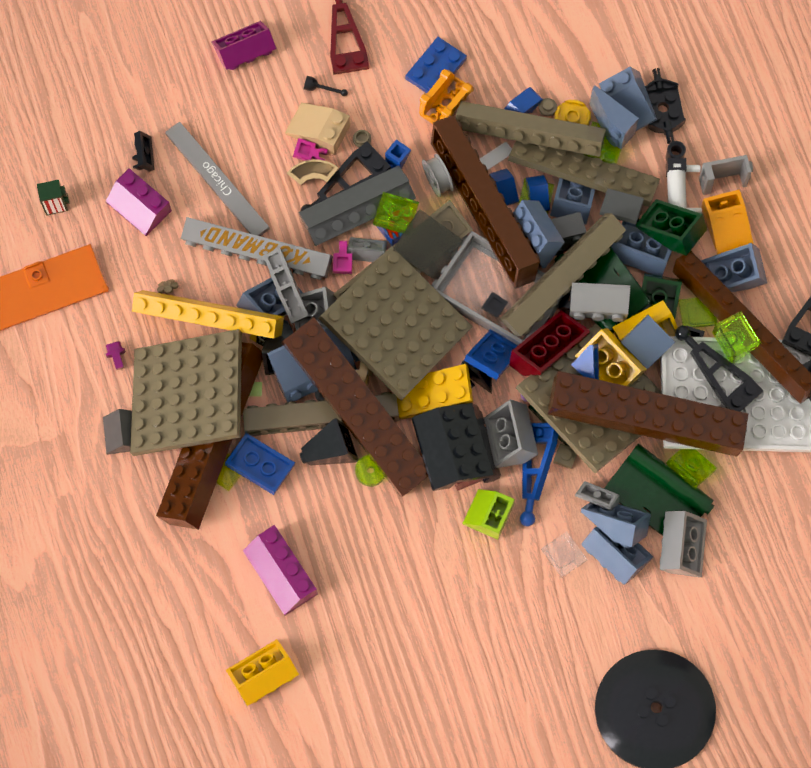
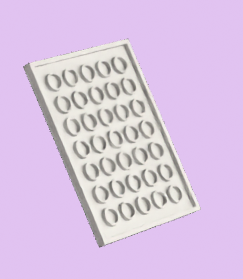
(774, 417)

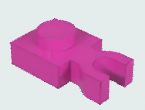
(306, 150)

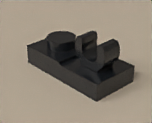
(144, 149)

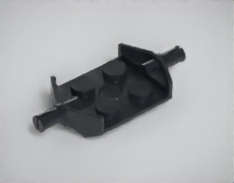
(665, 93)

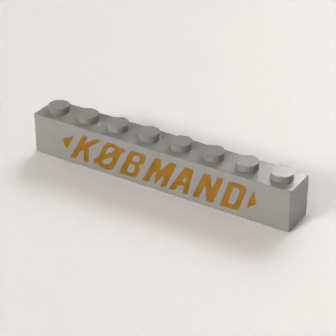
(254, 247)

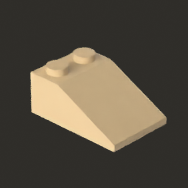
(320, 126)

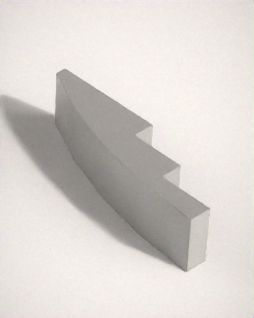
(285, 285)

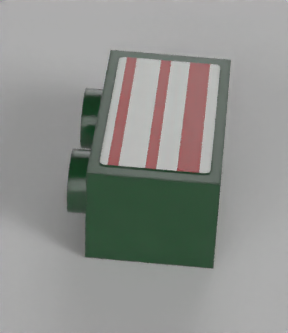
(53, 197)

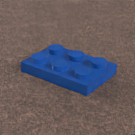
(436, 58)
(491, 354)
(259, 463)

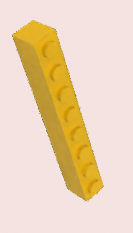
(207, 314)

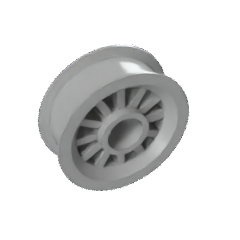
(437, 175)

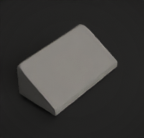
(366, 249)
(598, 495)

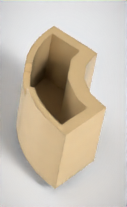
(312, 170)

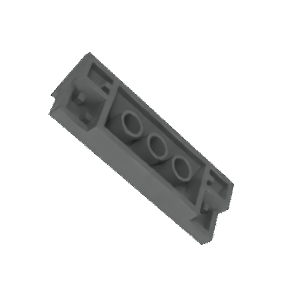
(353, 205)

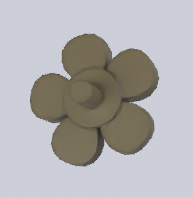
(167, 286)

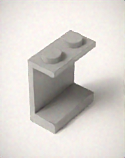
(725, 168)

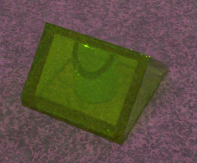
(735, 337)

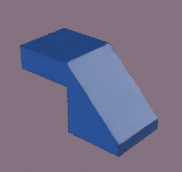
(525, 102)
(397, 154)

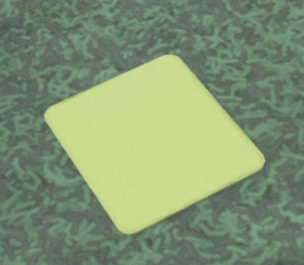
(256, 389)

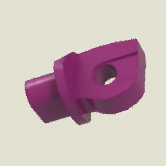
(115, 350)

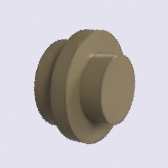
(547, 107)
(361, 137)

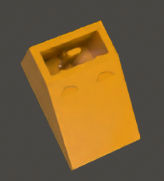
(727, 221)

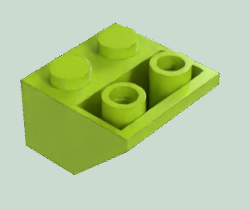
(489, 512)

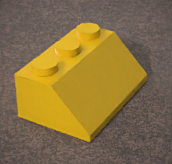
(659, 313)
(615, 360)
(262, 672)

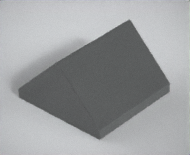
(622, 206)
(117, 431)

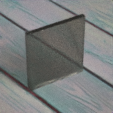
(427, 244)

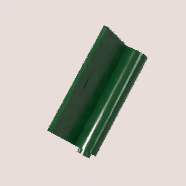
(605, 273)
(653, 485)

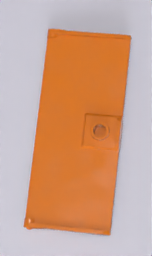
(49, 286)

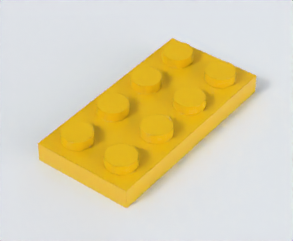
(436, 390)

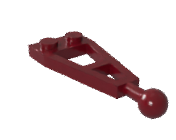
(346, 61)

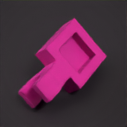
(342, 261)

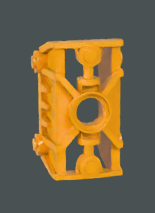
(439, 92)

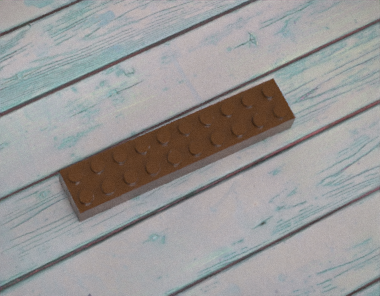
(485, 202)
(356, 406)
(648, 413)
(201, 464)

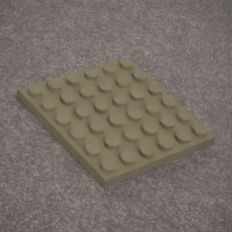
(395, 323)
(186, 393)
(590, 442)

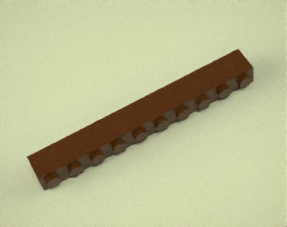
(723, 304)

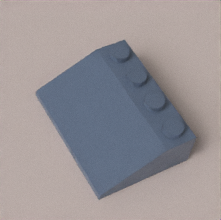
(290, 376)

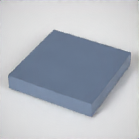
(647, 341)

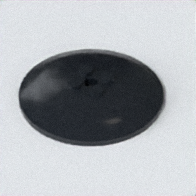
(650, 737)

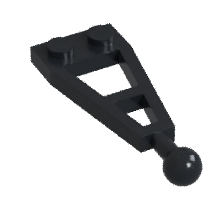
(367, 157)
(797, 337)
(742, 395)

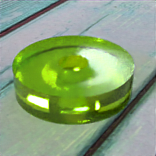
(363, 476)

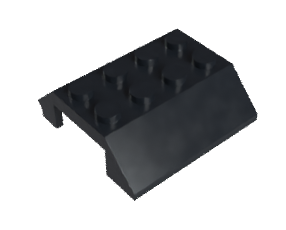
(455, 445)

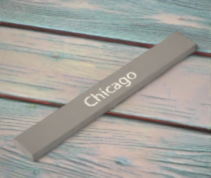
(217, 180)

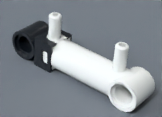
(676, 175)

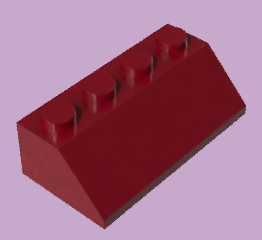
(547, 345)

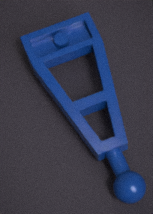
(547, 435)

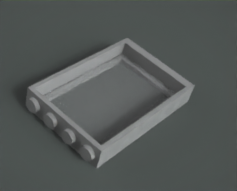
(471, 280)

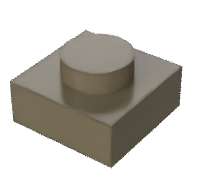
(565, 456)

